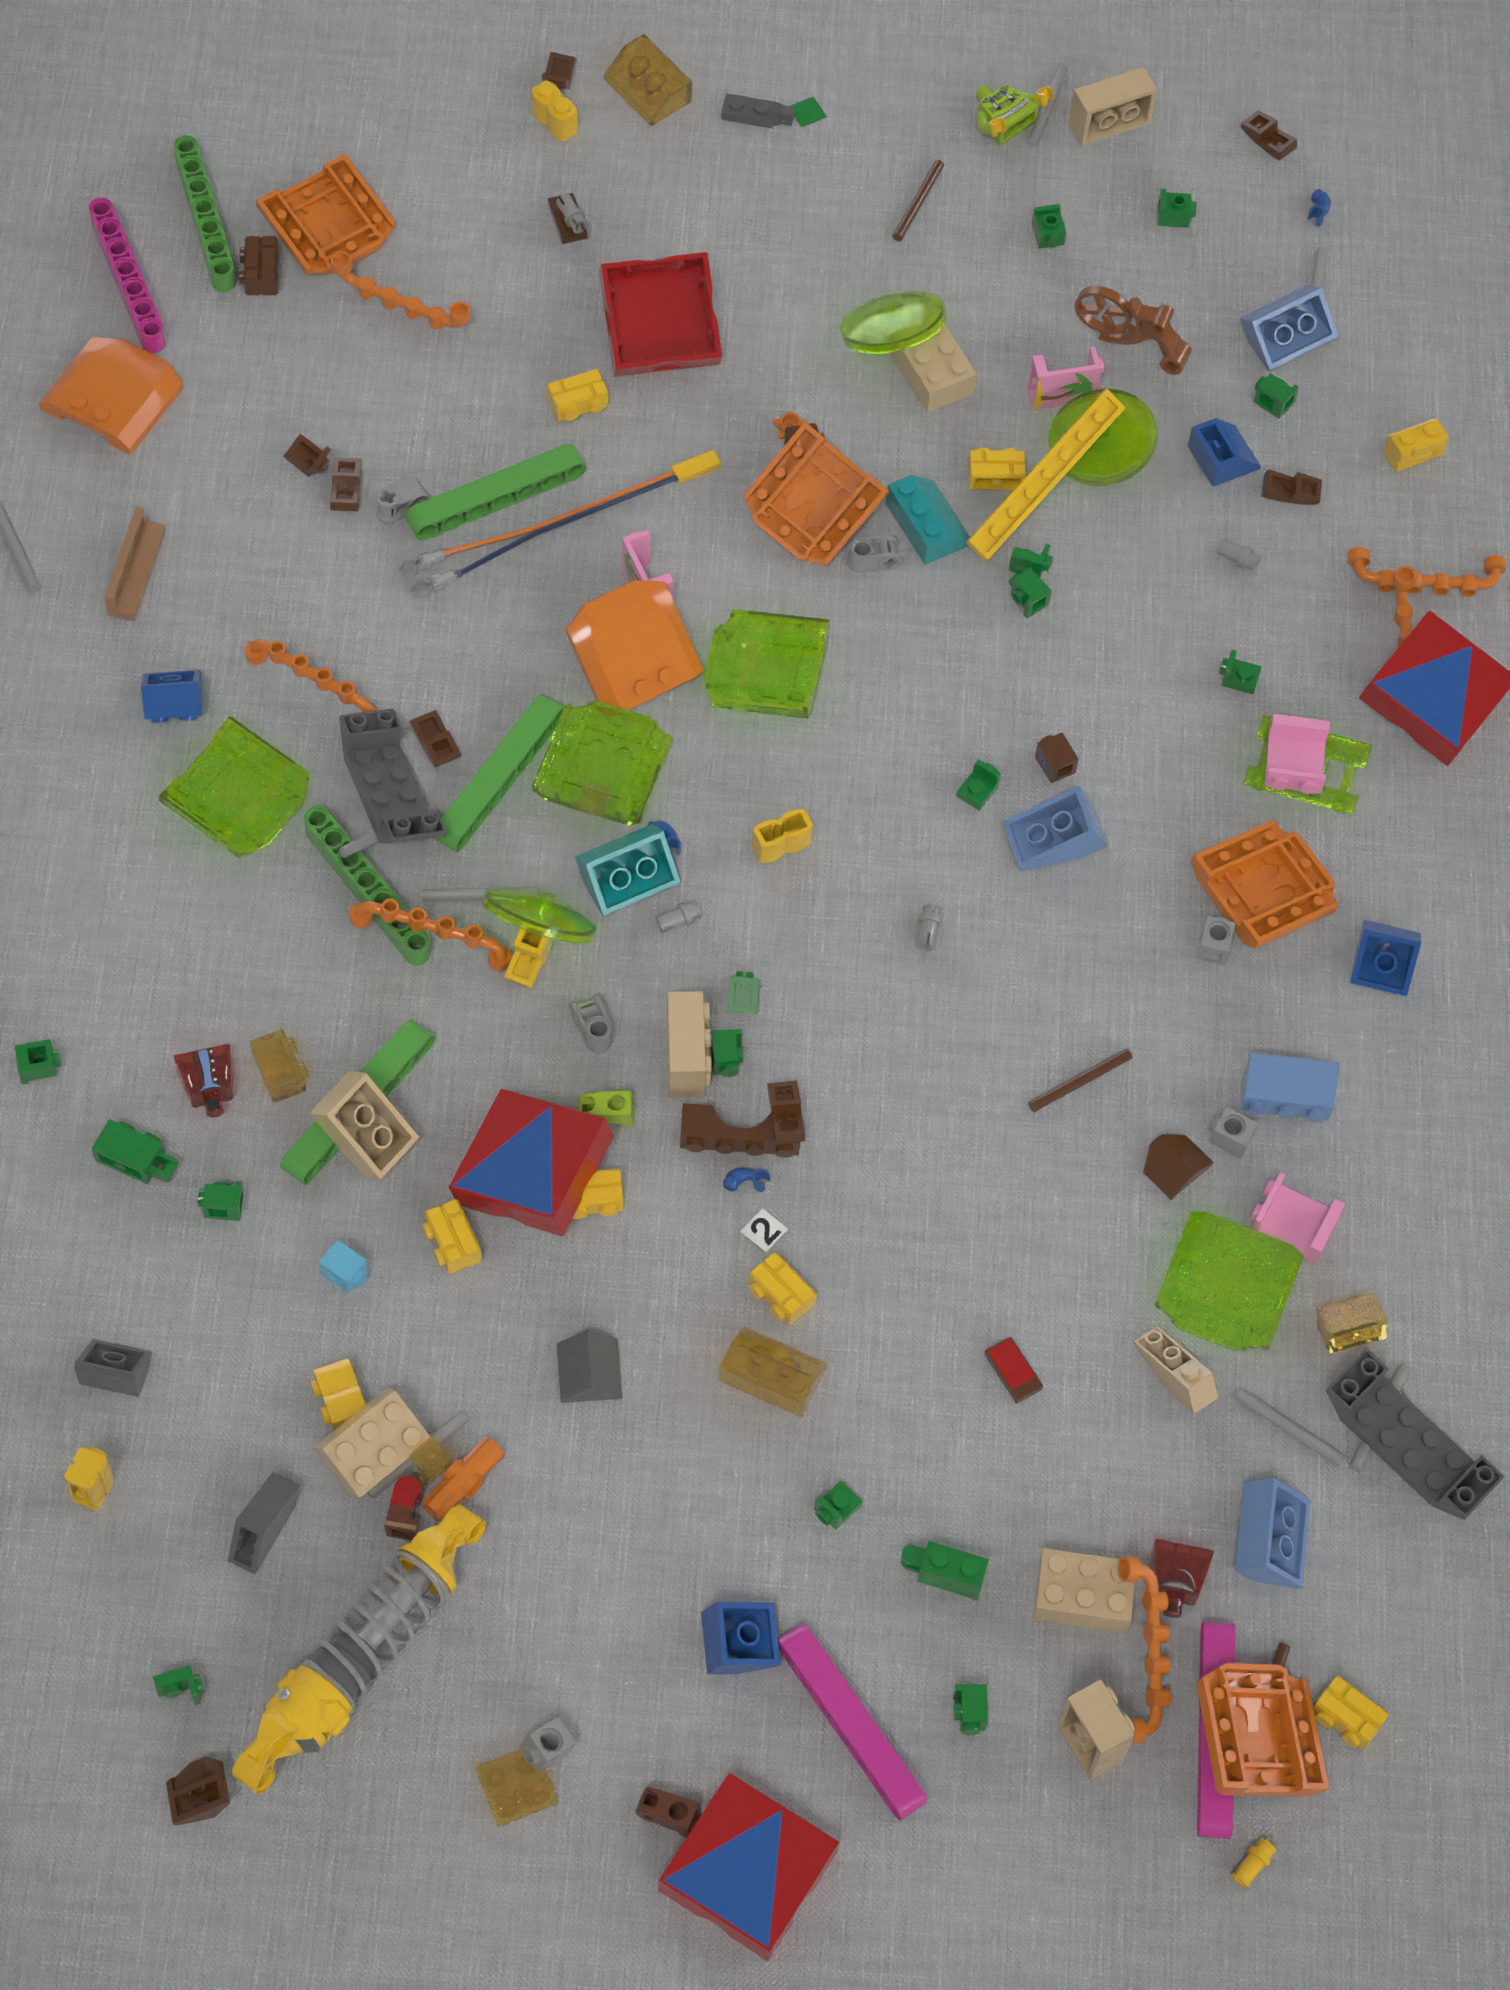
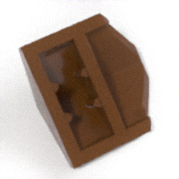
(1175, 1163)
(198, 1791)

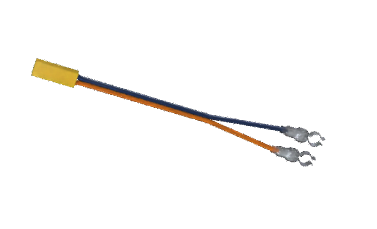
(682, 472)

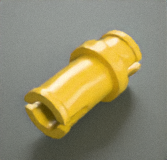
(1257, 1858)

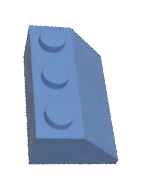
(1289, 326)
(1289, 1087)
(1272, 1533)

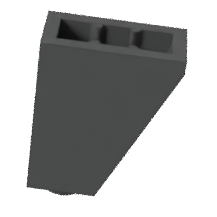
(262, 1522)

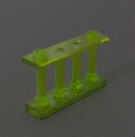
(1338, 748)

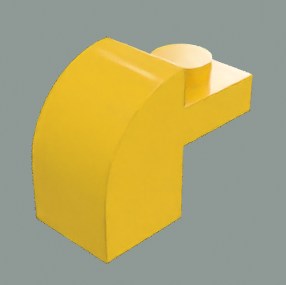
(528, 958)

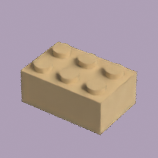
(1112, 106)
(937, 370)
(688, 1044)
(364, 1125)
(371, 1443)
(1082, 1591)
(1096, 1729)

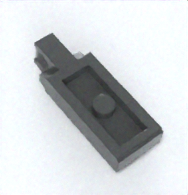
(756, 111)

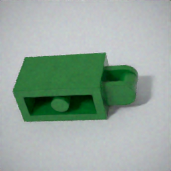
(133, 1153)
(946, 1568)

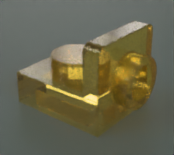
(431, 1460)

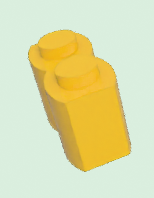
(554, 110)
(781, 836)
(338, 1391)

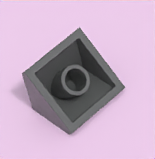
(113, 1367)
(589, 1368)

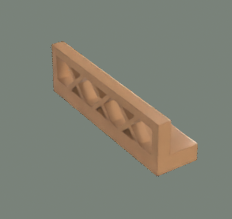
(134, 566)

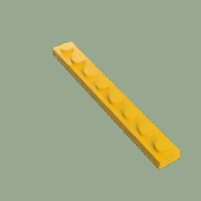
(1045, 475)

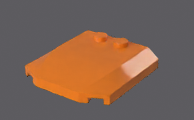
(328, 216)
(114, 391)
(812, 498)
(632, 644)
(1266, 883)
(1261, 1732)

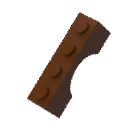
(706, 1131)

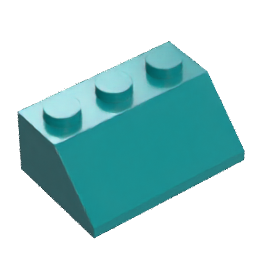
(926, 518)
(628, 869)

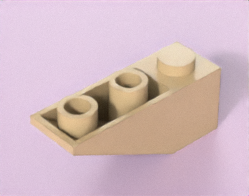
(1178, 1369)

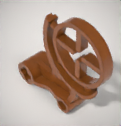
(1150, 324)

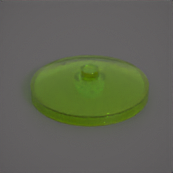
(893, 321)
(1121, 448)
(539, 914)

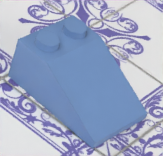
(1055, 831)

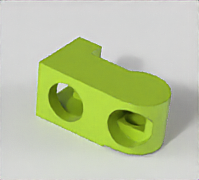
(612, 1105)

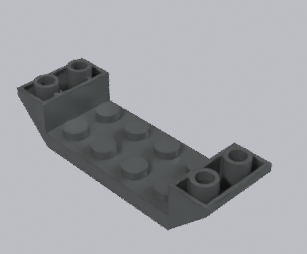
(385, 778)
(1409, 1439)

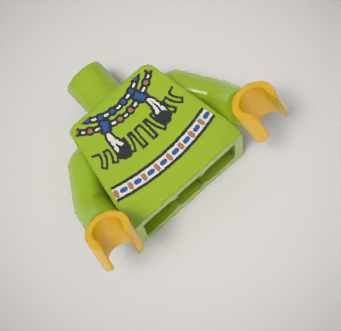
(1008, 111)

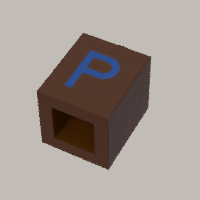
(1056, 757)

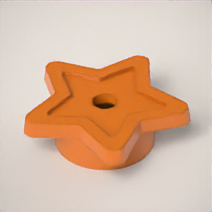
(787, 419)

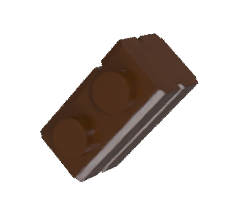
(260, 265)

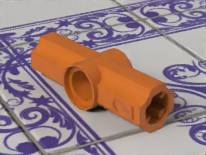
(463, 1478)

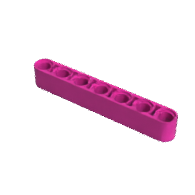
(127, 275)
(851, 1721)
(1213, 1809)

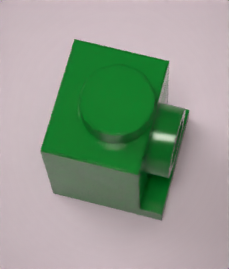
(1175, 209)
(1048, 226)
(1275, 395)
(1029, 592)
(727, 1051)
(37, 1060)
(221, 1200)
(971, 1707)

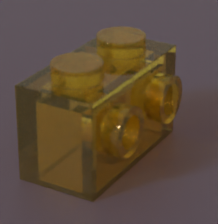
(278, 1065)
(1351, 1322)

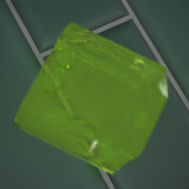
(766, 663)
(606, 748)
(238, 790)
(1228, 1283)

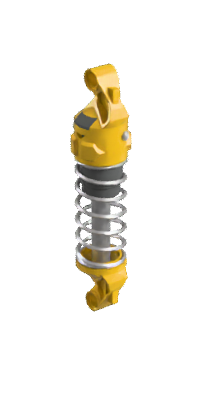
(321, 1693)

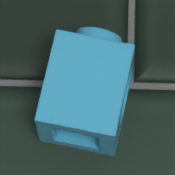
(344, 1267)

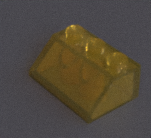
(649, 80)
(771, 1371)

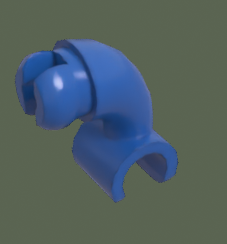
(1322, 206)
(670, 834)
(740, 1175)

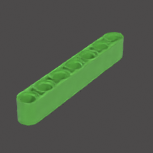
(204, 213)
(495, 492)
(500, 772)
(360, 874)
(386, 1070)

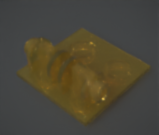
(515, 1788)

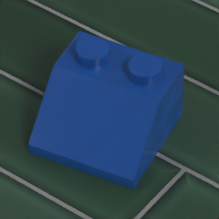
(172, 695)
(1385, 958)
(740, 1637)

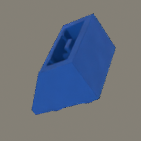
(1221, 451)

